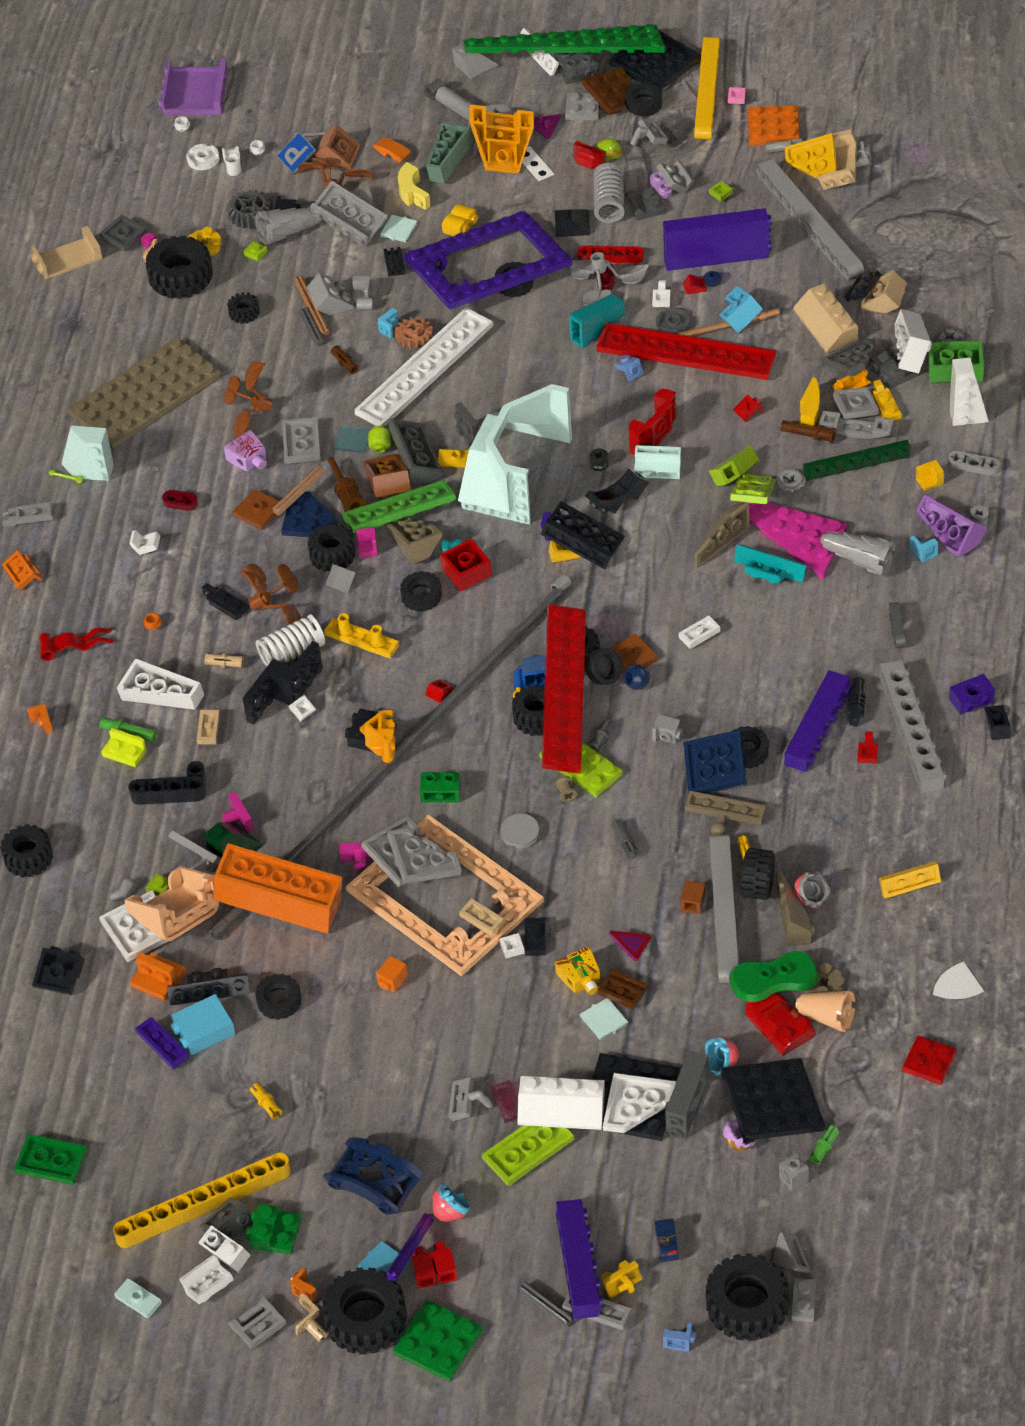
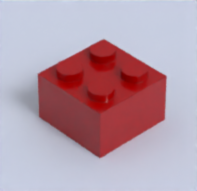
(466, 564)

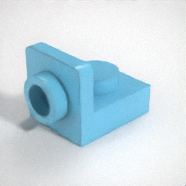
(388, 322)

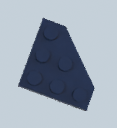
(305, 516)

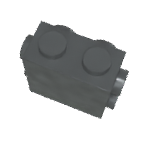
(576, 66)

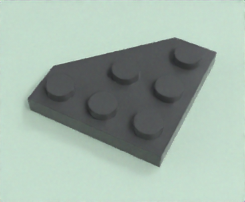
(852, 357)

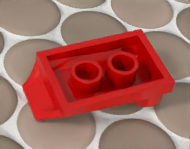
(780, 1023)

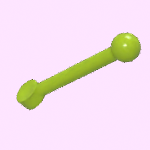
(79, 479)

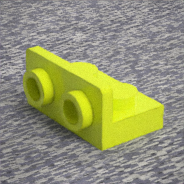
(124, 748)

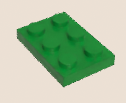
(50, 1159)

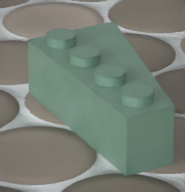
(448, 150)

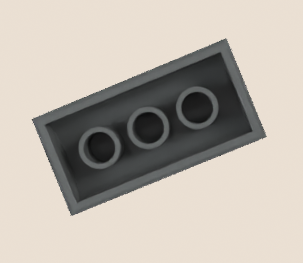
(415, 451)

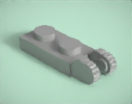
(27, 514)

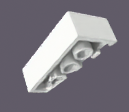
(911, 340)
(965, 395)

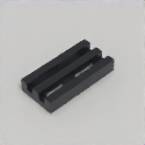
(392, 252)

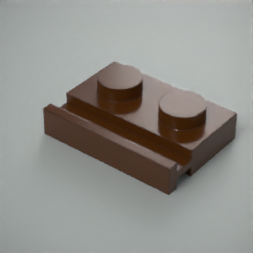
(622, 989)

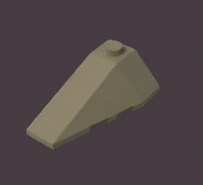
(726, 529)
(414, 538)
(794, 916)

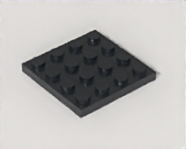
(657, 67)
(607, 1065)
(772, 1099)

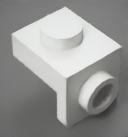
(144, 543)

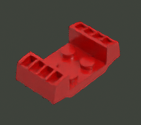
(658, 425)

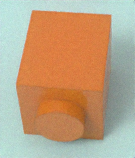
(391, 974)

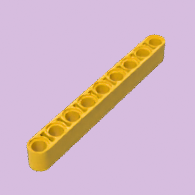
(707, 88)
(192, 1204)

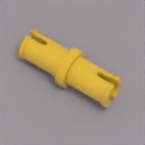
(266, 1100)

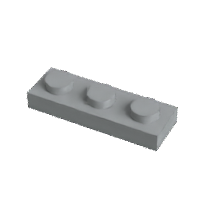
(611, 1313)

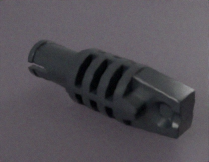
(856, 701)

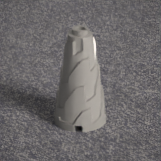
(279, 223)
(862, 550)

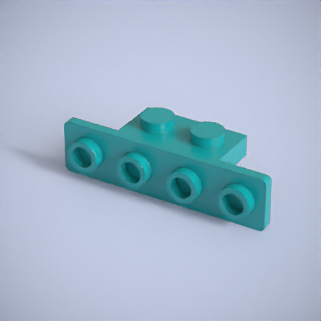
(769, 566)

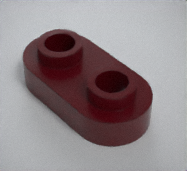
(607, 279)
(180, 500)

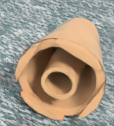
(828, 1008)

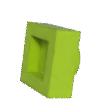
(720, 191)
(255, 251)
(157, 884)

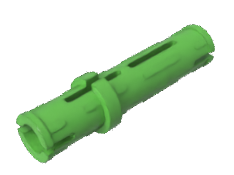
(146, 734)

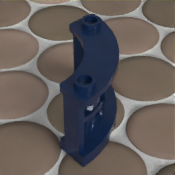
(353, 1158)

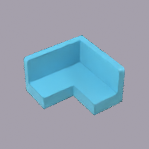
(741, 310)

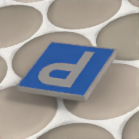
(296, 152)

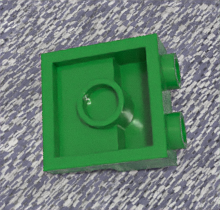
(273, 1229)

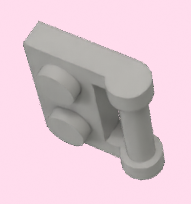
(260, 1327)

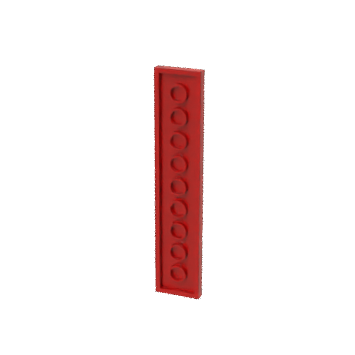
(686, 351)
(563, 689)

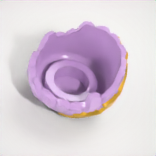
(734, 1137)

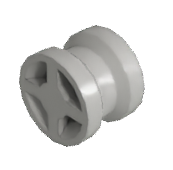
(980, 514)

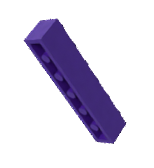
(817, 721)
(577, 1259)

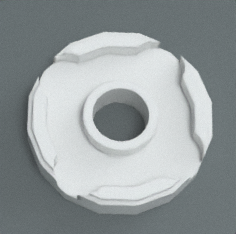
(202, 163)

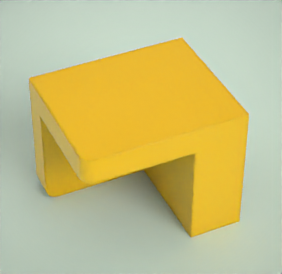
(929, 475)

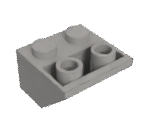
(329, 295)

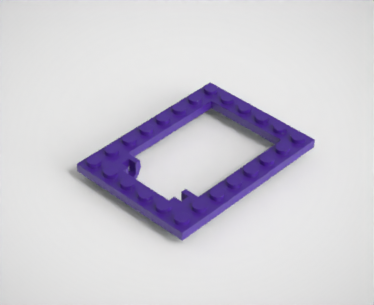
(452, 295)

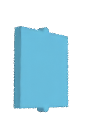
(380, 1258)

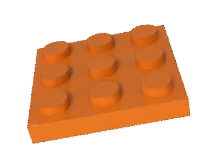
(772, 124)

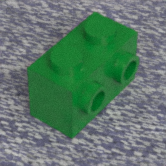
(440, 787)

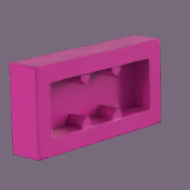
(238, 813)
(355, 853)

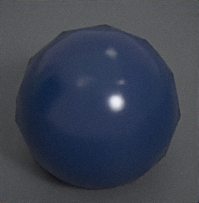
(637, 676)

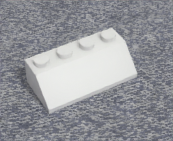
(561, 1102)

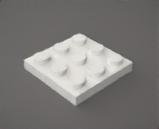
(128, 933)

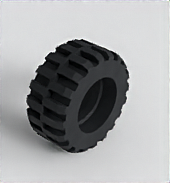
(182, 281)
(747, 1321)
(369, 1334)

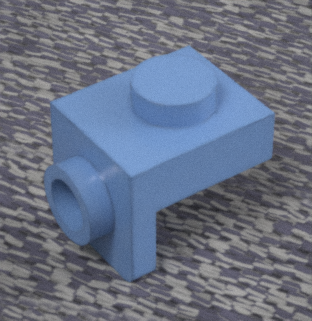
(630, 366)

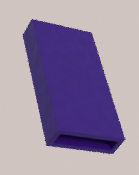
(716, 239)

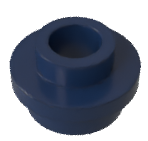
(712, 278)

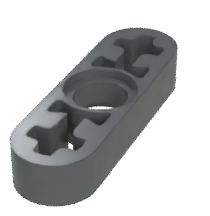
(897, 625)

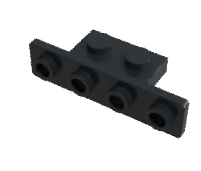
(205, 984)

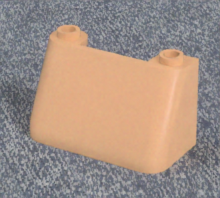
(179, 907)

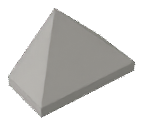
(790, 1254)

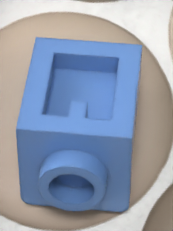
(679, 1340)

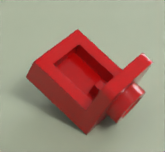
(748, 407)

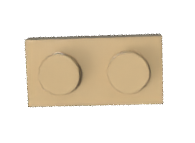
(208, 727)
(481, 917)

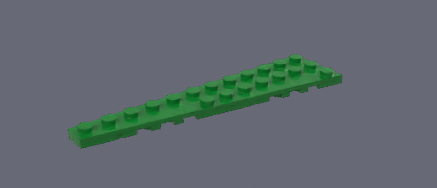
(583, 41)

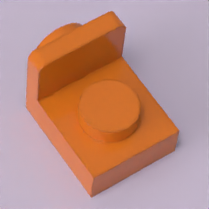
(40, 714)
(300, 1284)

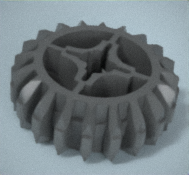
(244, 207)

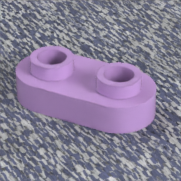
(660, 186)

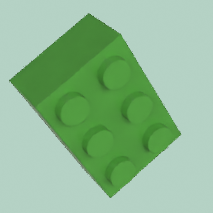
(943, 353)

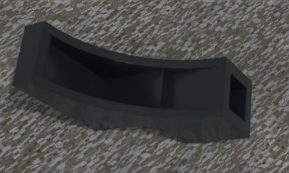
(612, 497)

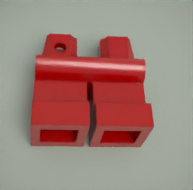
(443, 1263)

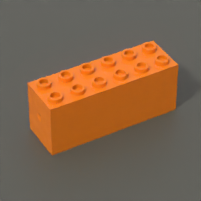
(277, 888)

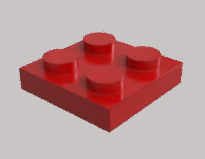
(929, 1060)

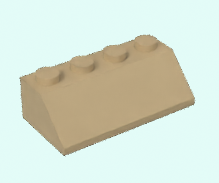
(826, 319)

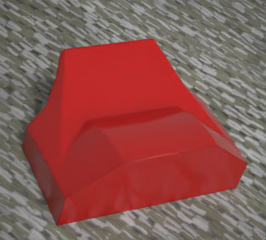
(588, 155)

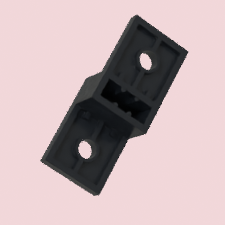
(282, 682)

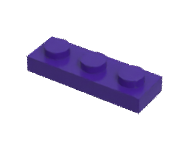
(162, 1043)

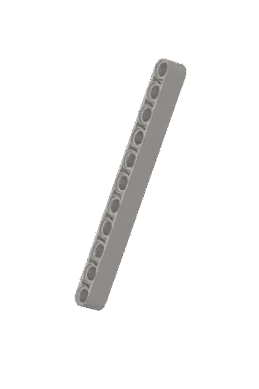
(809, 219)

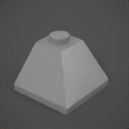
(473, 64)

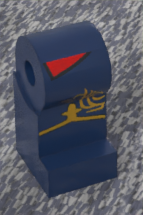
(666, 1240)

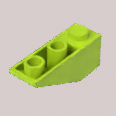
(734, 466)

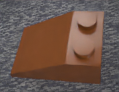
(387, 475)

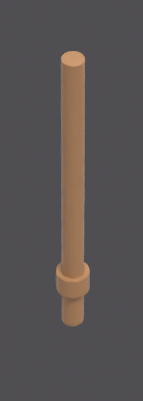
(763, 315)

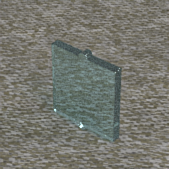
(351, 439)

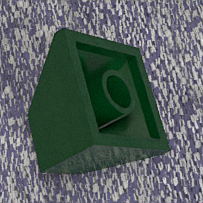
(231, 833)

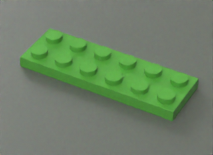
(399, 506)

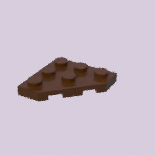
(609, 89)

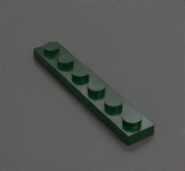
(856, 460)

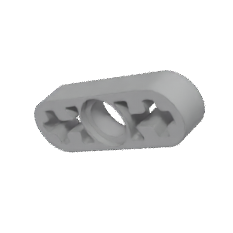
(968, 457)

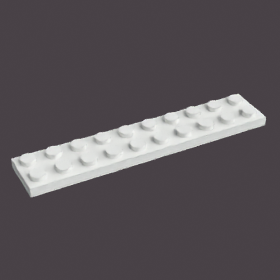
(423, 367)

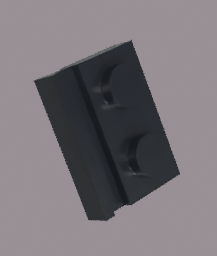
(862, 285)

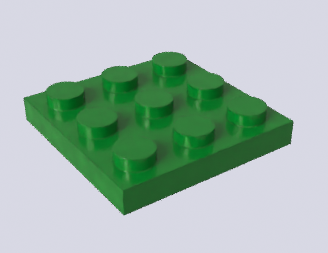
(438, 1340)

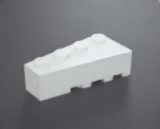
(159, 686)

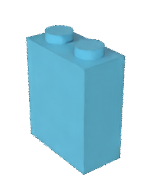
(202, 1025)

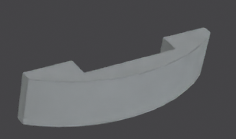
(856, 428)

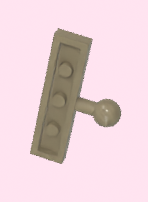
(724, 809)

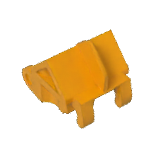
(380, 735)

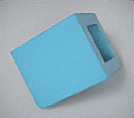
(924, 549)

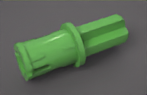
(824, 1144)

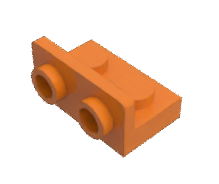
(21, 569)

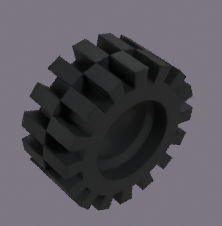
(243, 314)

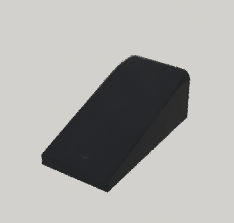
(997, 722)

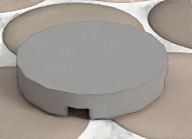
(519, 830)

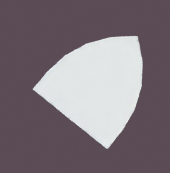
(957, 983)

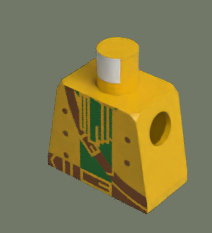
(579, 971)

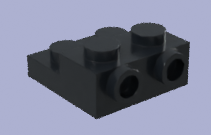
(354, 736)
(58, 970)

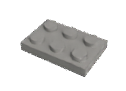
(301, 440)

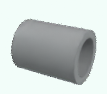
(365, 303)
(561, 583)

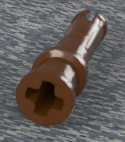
(816, 431)

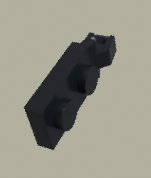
(224, 601)

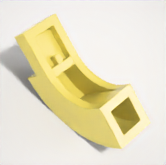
(407, 180)

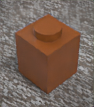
(693, 897)

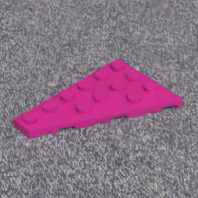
(797, 533)

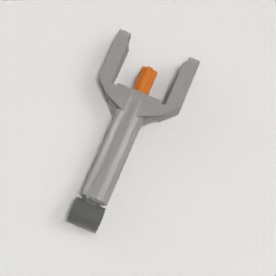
(458, 104)

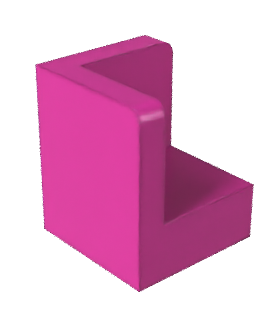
(366, 542)

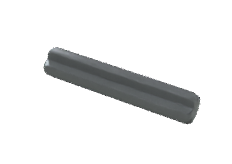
(311, 326)
(545, 1304)

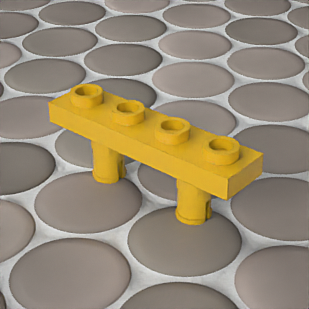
(368, 640)

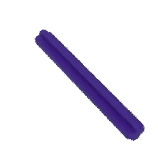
(409, 1247)

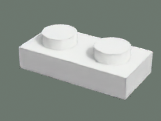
(699, 632)

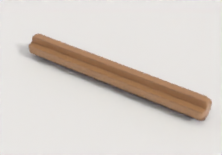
(301, 285)

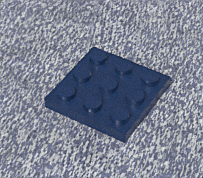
(715, 762)

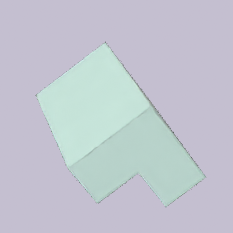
(658, 461)

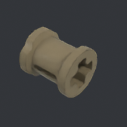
(564, 785)

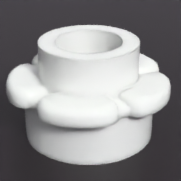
(181, 123)
(257, 147)

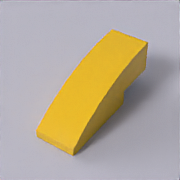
(810, 404)

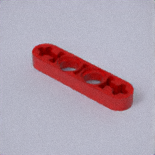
(636, 254)

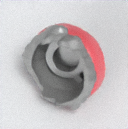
(811, 889)

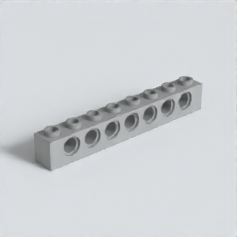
(911, 726)

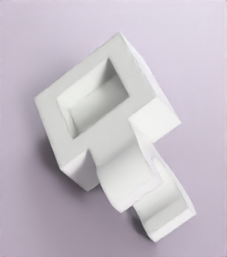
(661, 297)

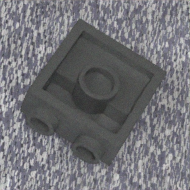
(887, 369)

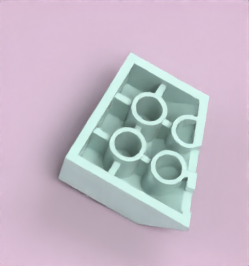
(88, 453)

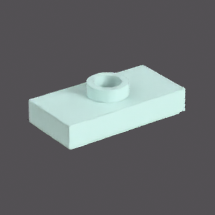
(137, 1298)

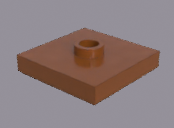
(256, 509)
(633, 651)

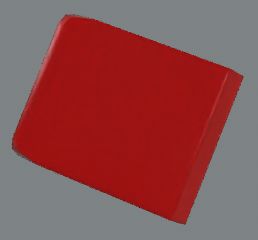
(694, 284)
(438, 690)

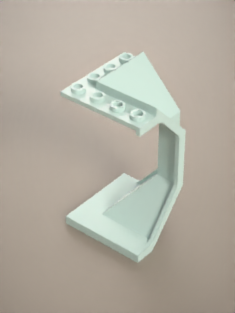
(488, 481)

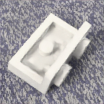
(205, 1280)

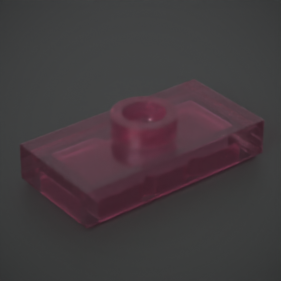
(506, 1100)

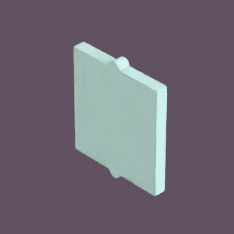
(398, 228)
(603, 1019)

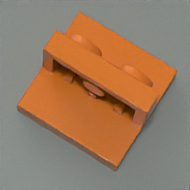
(156, 974)

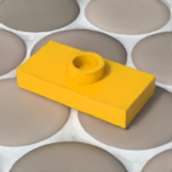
(452, 458)

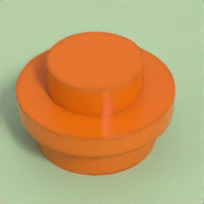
(152, 621)

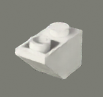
(224, 1248)

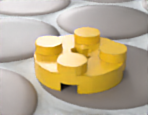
(211, 237)

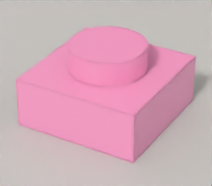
(736, 95)

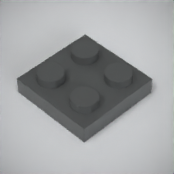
(123, 233)
(466, 424)

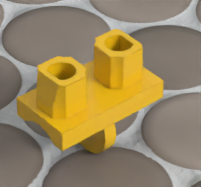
(621, 1280)

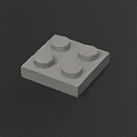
(581, 107)
(855, 403)

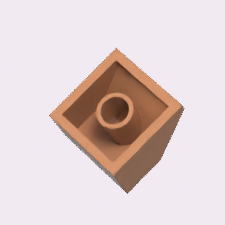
(338, 145)

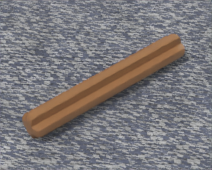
(298, 490)

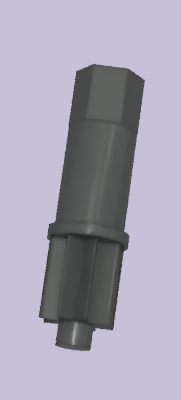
(625, 839)

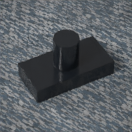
(534, 936)

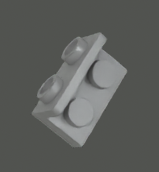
(676, 176)

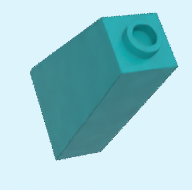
(590, 320)

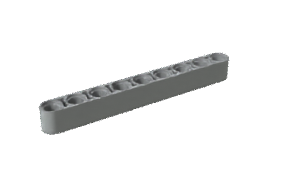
(723, 905)

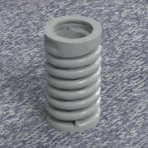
(608, 192)

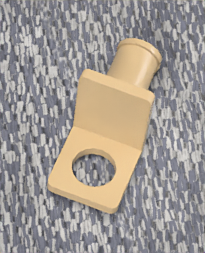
(309, 1322)

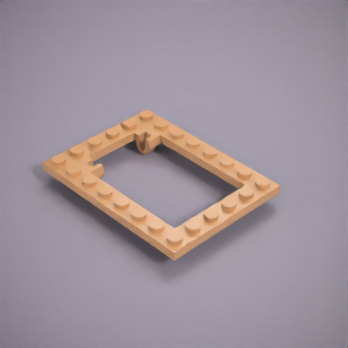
(515, 896)

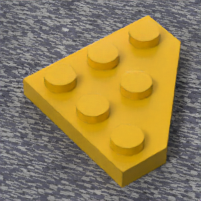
(813, 156)

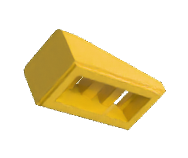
(559, 553)

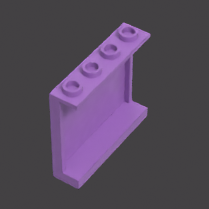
(194, 90)

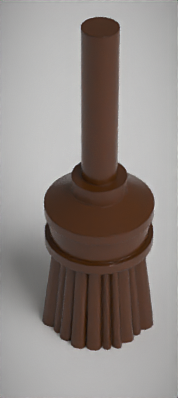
(346, 489)

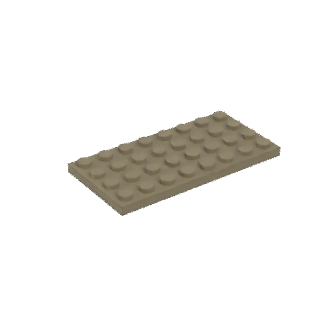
(145, 391)

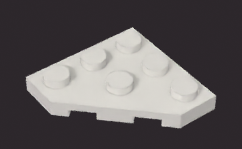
(635, 1100)

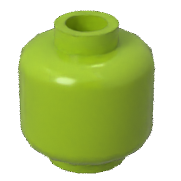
(379, 439)

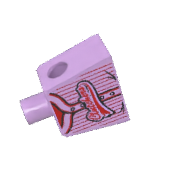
(246, 452)

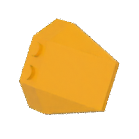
(501, 137)

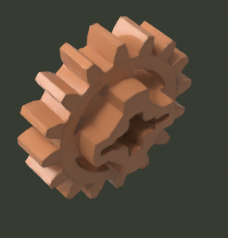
(413, 332)

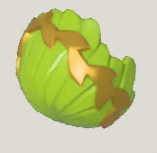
(611, 148)

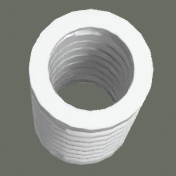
(291, 643)

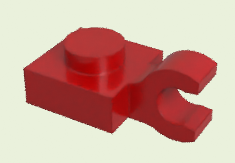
(867, 751)

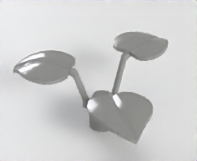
(584, 268)

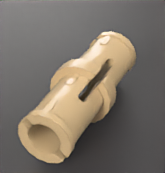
(213, 659)

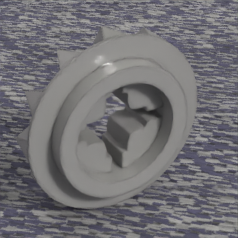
(941, 336)
(788, 475)

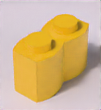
(459, 220)

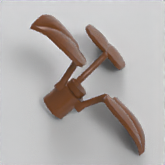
(320, 163)
(259, 402)
(262, 598)

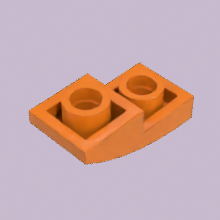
(394, 149)

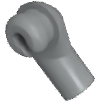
(124, 891)

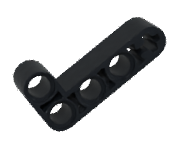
(171, 789)

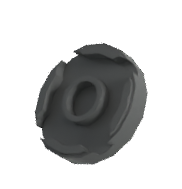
(673, 320)

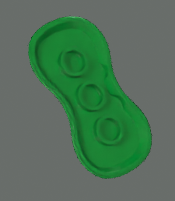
(761, 979)

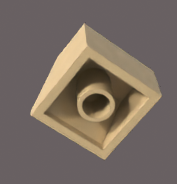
(885, 294)

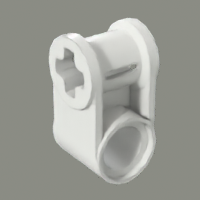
(232, 160)

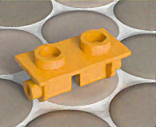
(852, 382)

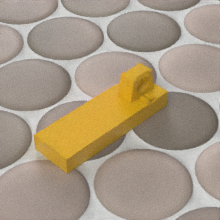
(910, 879)

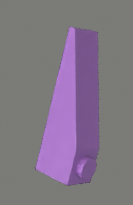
(953, 528)

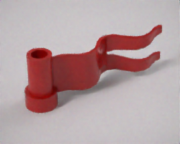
(50, 646)

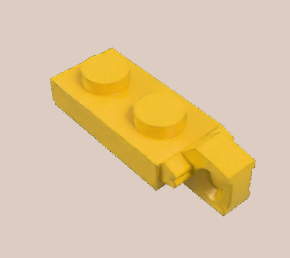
(884, 400)

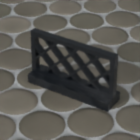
(578, 542)

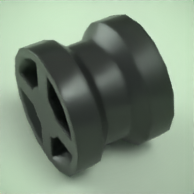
(599, 459)

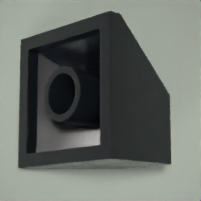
(572, 222)

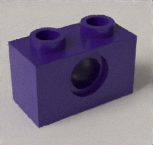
(972, 694)

